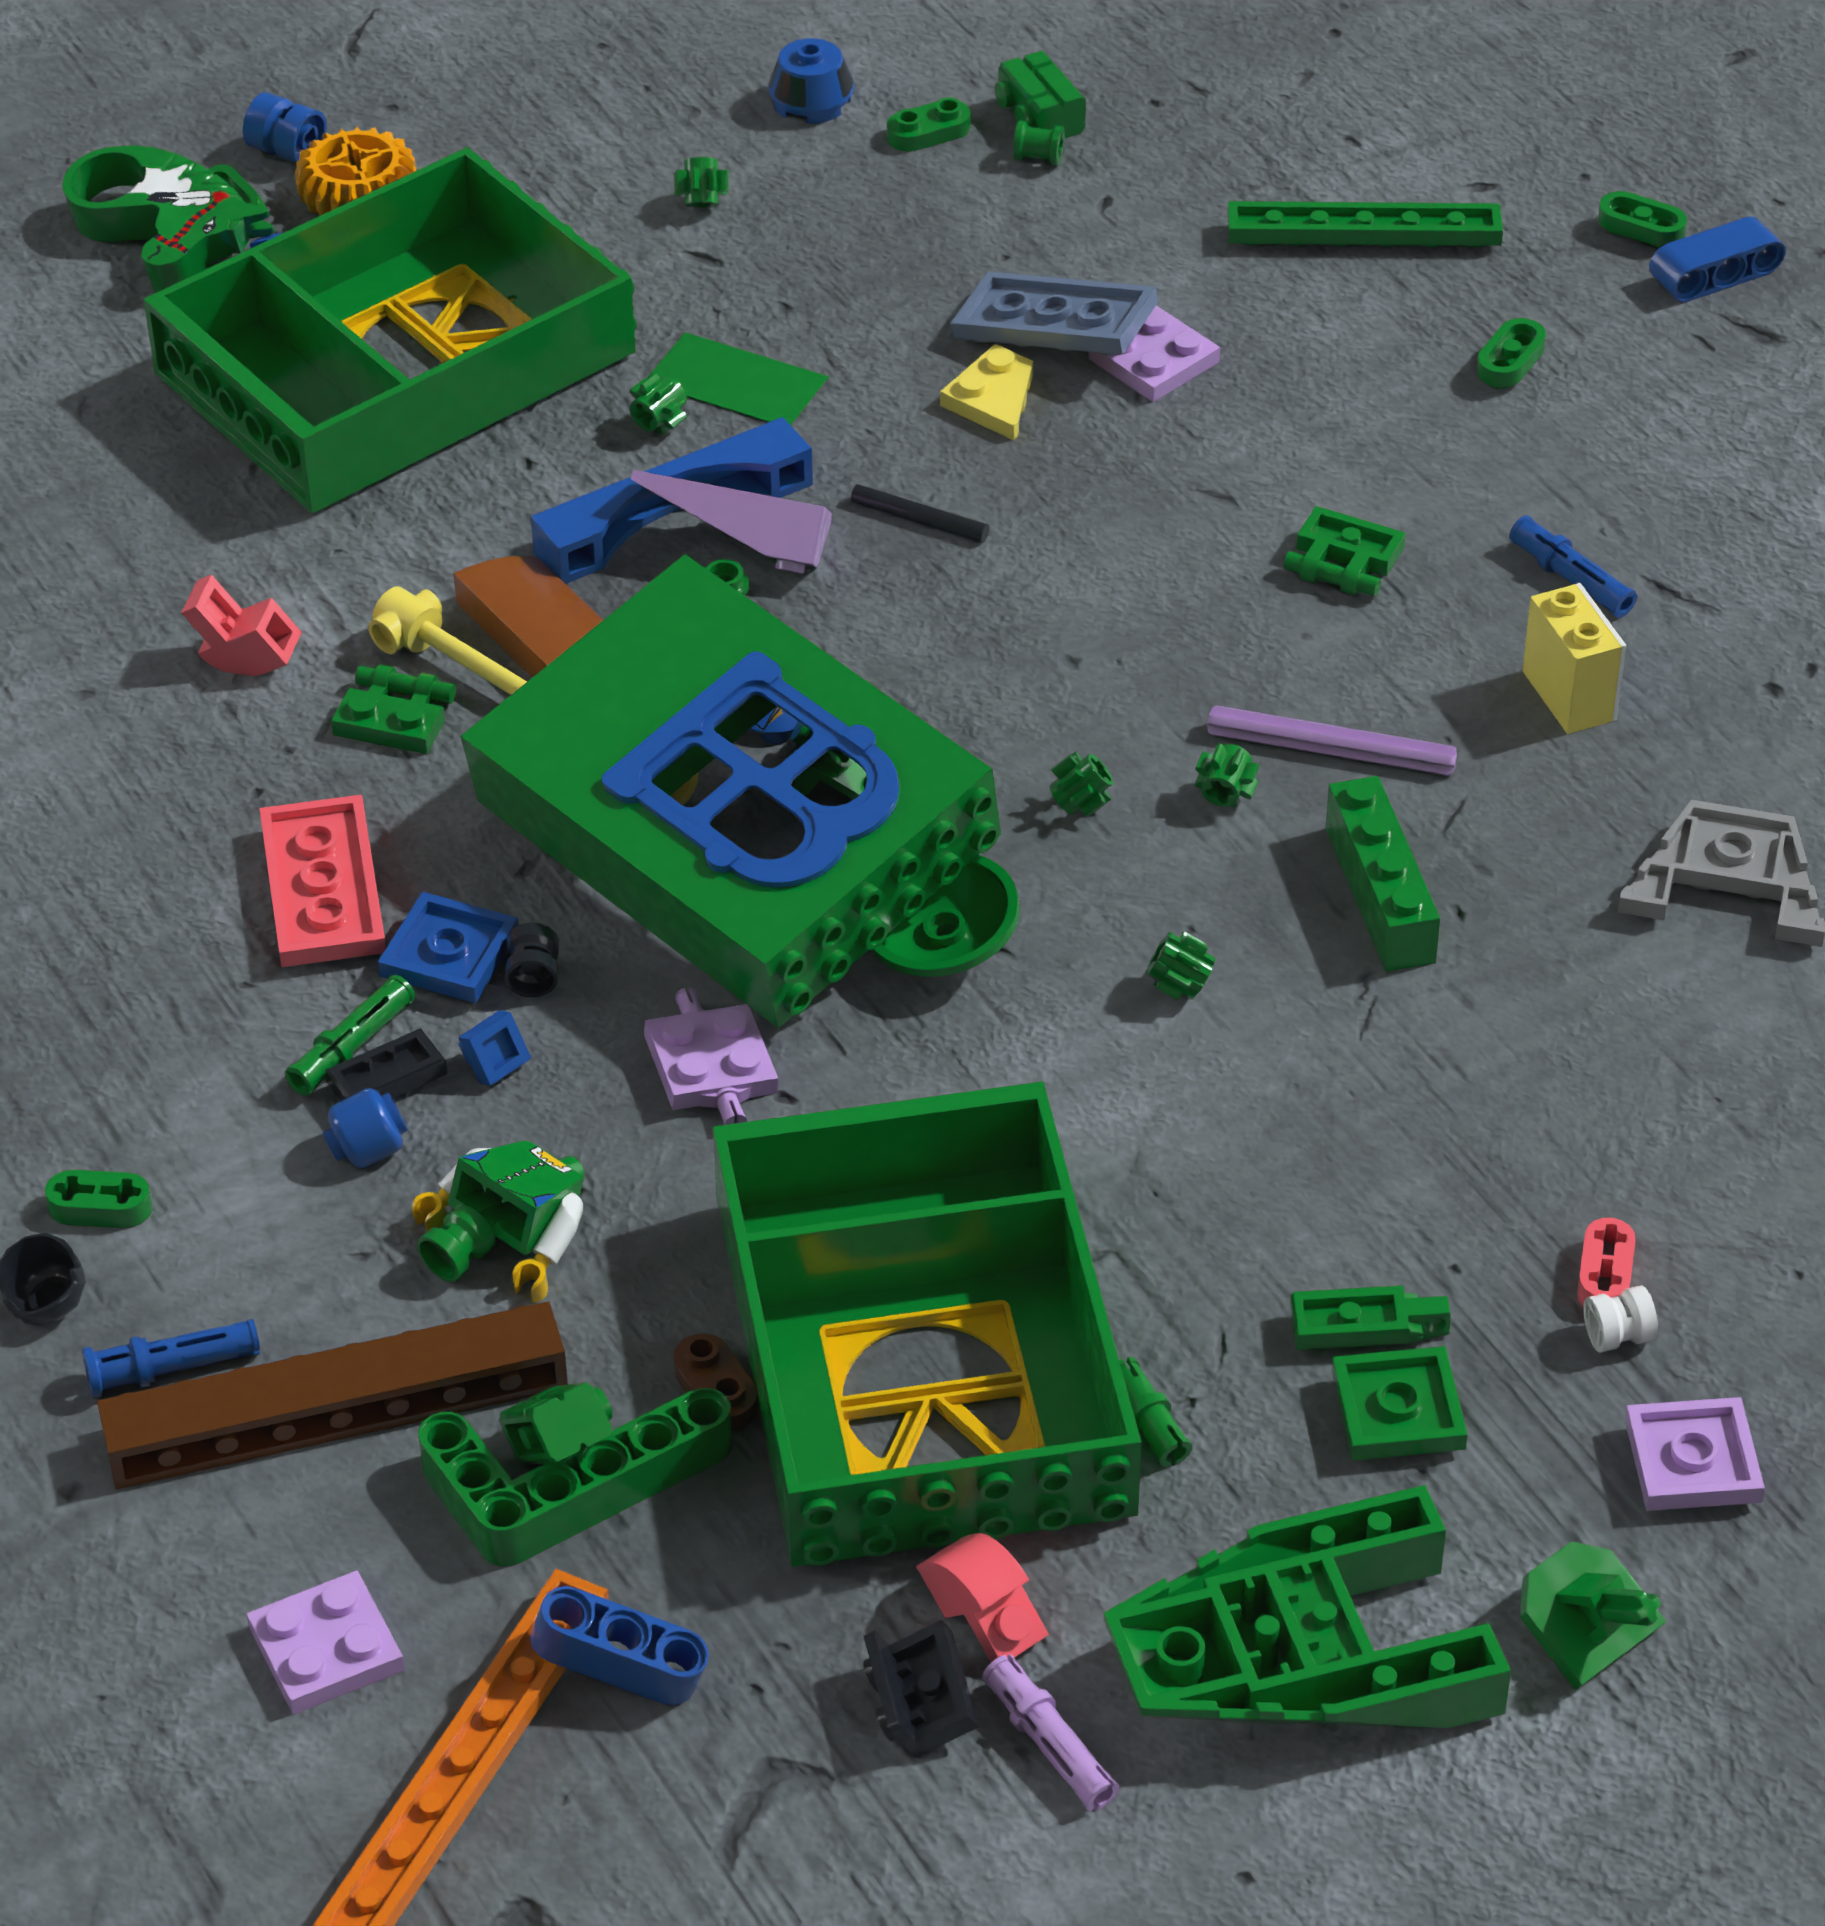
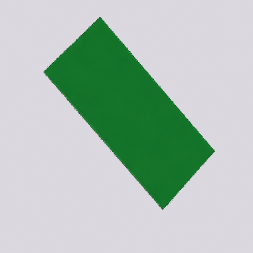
(739, 379)

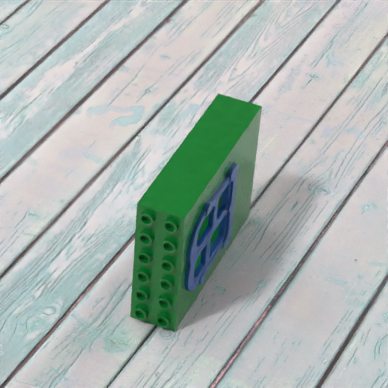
(656, 695)

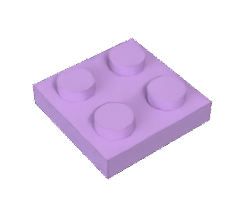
(1160, 356)
(1694, 1454)
(325, 1642)

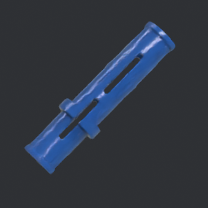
(1557, 555)

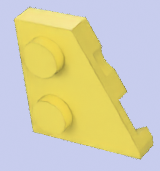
(992, 391)

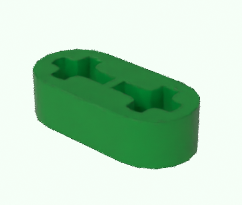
(98, 1198)

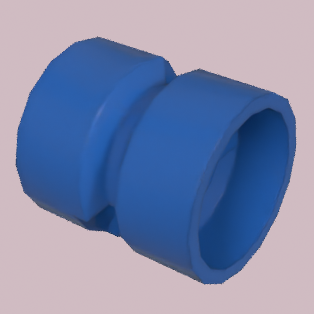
(281, 127)

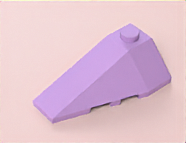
(770, 525)

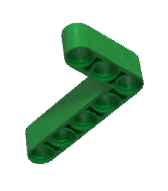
(563, 1498)

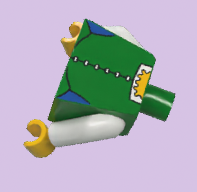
(522, 1196)

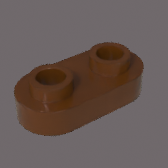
(710, 1363)

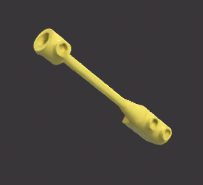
(416, 624)

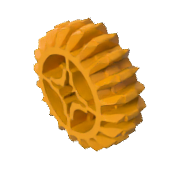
(349, 167)

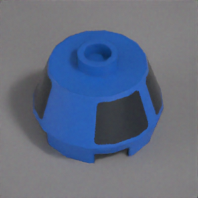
(811, 80)

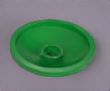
(956, 924)

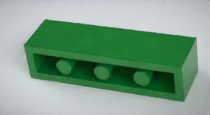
(1382, 873)

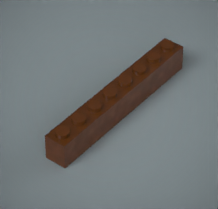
(331, 1394)

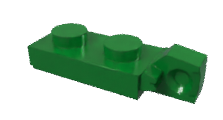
(1366, 1317)

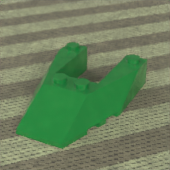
(1278, 1638)

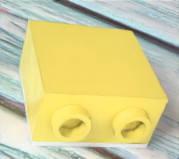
(1574, 658)

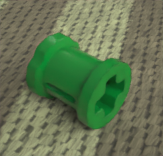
(1038, 142)

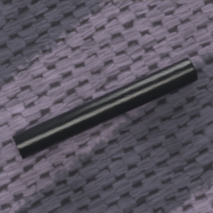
(920, 513)

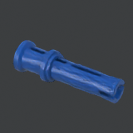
(143, 1360)

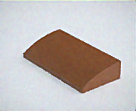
(524, 608)

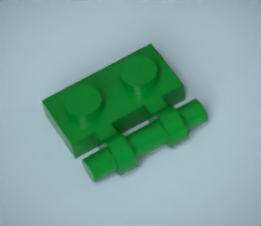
(1349, 541)
(391, 720)

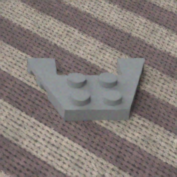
(1731, 853)

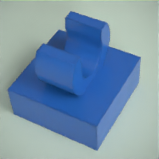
(494, 1047)

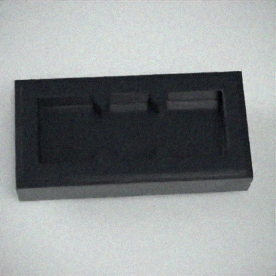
(389, 1068)

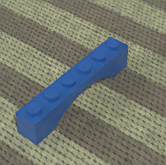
(586, 531)

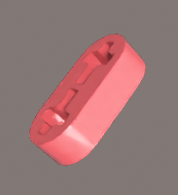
(1597, 1265)

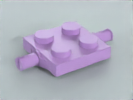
(710, 1057)

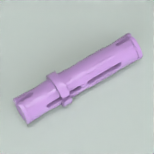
(1034, 1712)

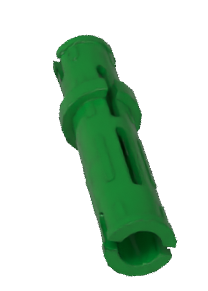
(340, 1043)

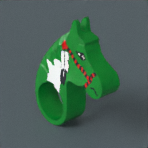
(175, 204)

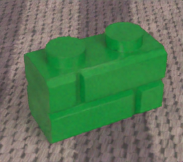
(1040, 94)
(557, 1423)

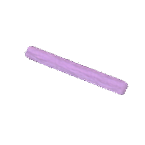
(1332, 740)

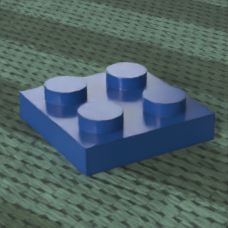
(448, 947)

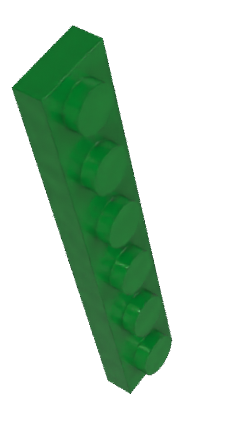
(1364, 223)

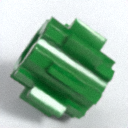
(1180, 965)

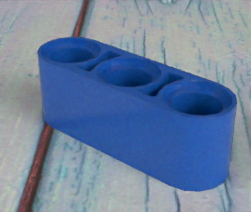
(1717, 259)
(589, 1650)

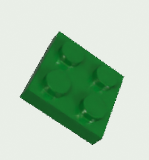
(1399, 1403)

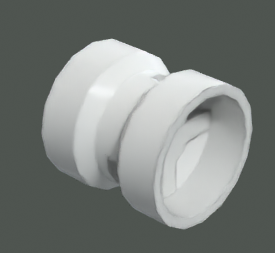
(1620, 1319)

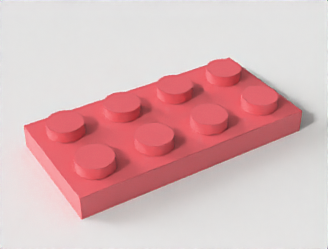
(322, 881)

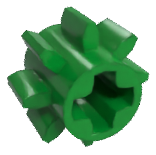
(701, 182)
(658, 403)
(1226, 775)
(1081, 784)

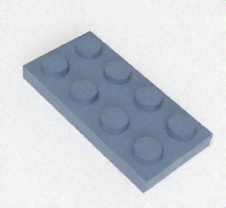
(1054, 313)

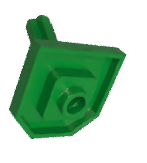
(1586, 1610)

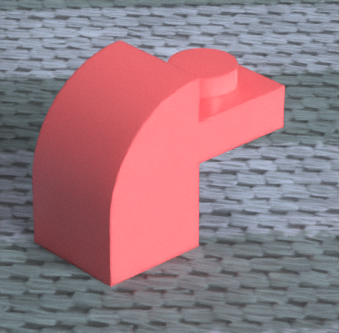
(239, 639)
(985, 1585)

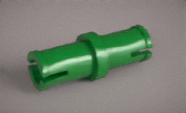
(1154, 1417)

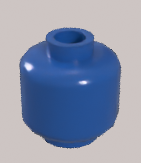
(365, 1128)

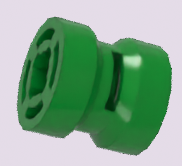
(459, 1240)

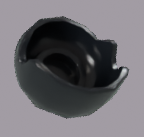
(41, 1279)

